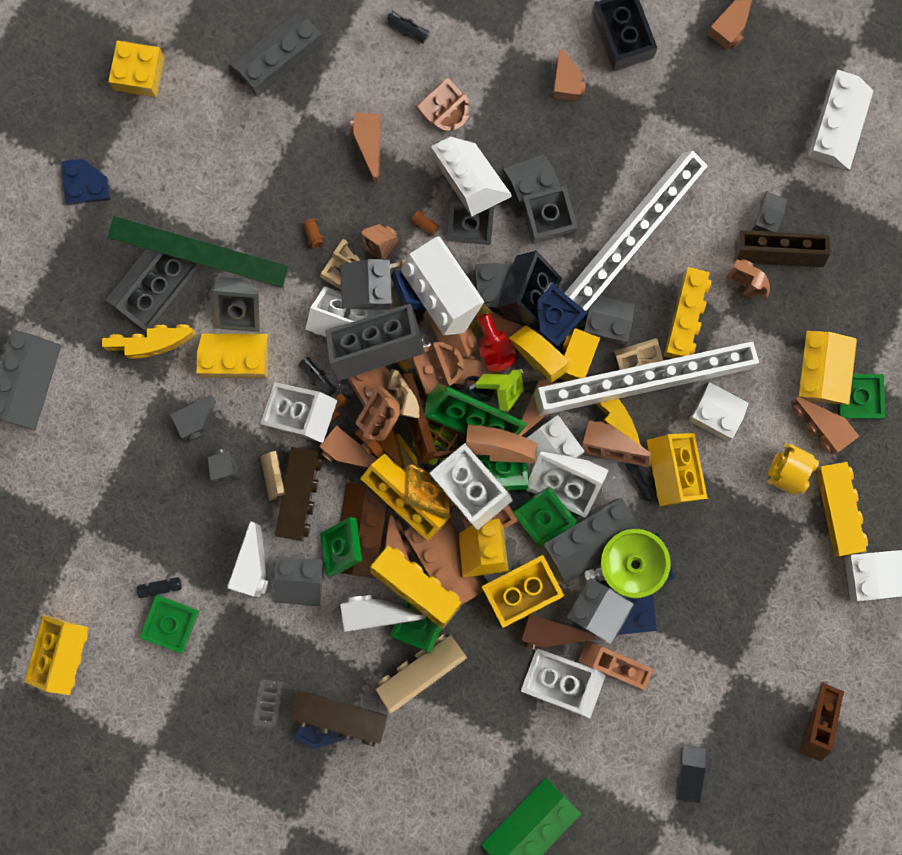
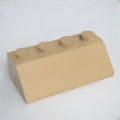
(420, 673)

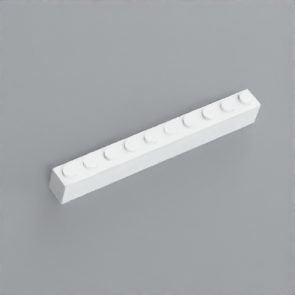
(636, 229)
(645, 378)

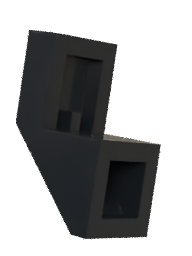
(691, 774)

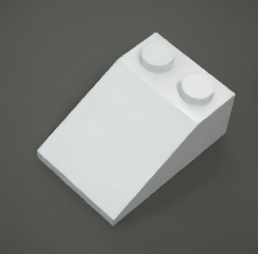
(299, 411)
(555, 439)
(571, 479)
(471, 486)
(250, 569)
(874, 575)
(366, 612)
(563, 683)

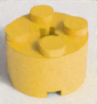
(792, 469)

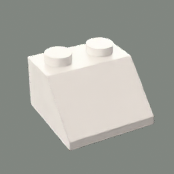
(719, 412)

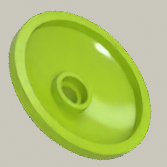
(635, 546)

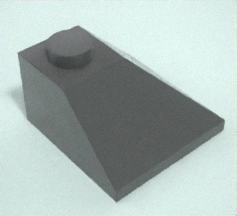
(236, 305)

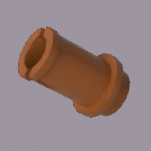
(424, 223)
(315, 239)

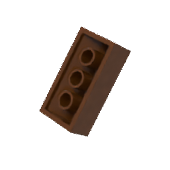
(371, 513)

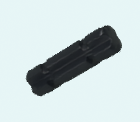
(641, 481)
(159, 587)

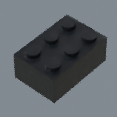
(624, 32)

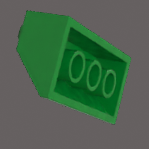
(460, 410)
(533, 823)

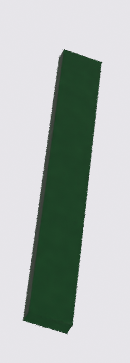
(197, 251)

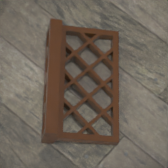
(422, 434)

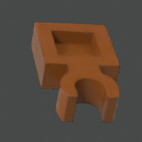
(368, 445)

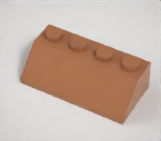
(443, 561)

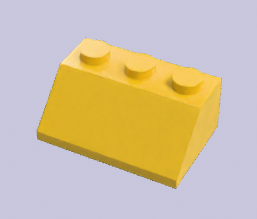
(232, 356)
(827, 368)
(676, 469)
(522, 591)
(56, 655)

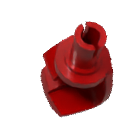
(495, 346)

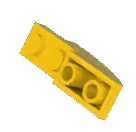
(158, 341)

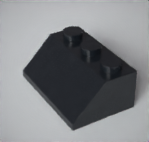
(525, 285)

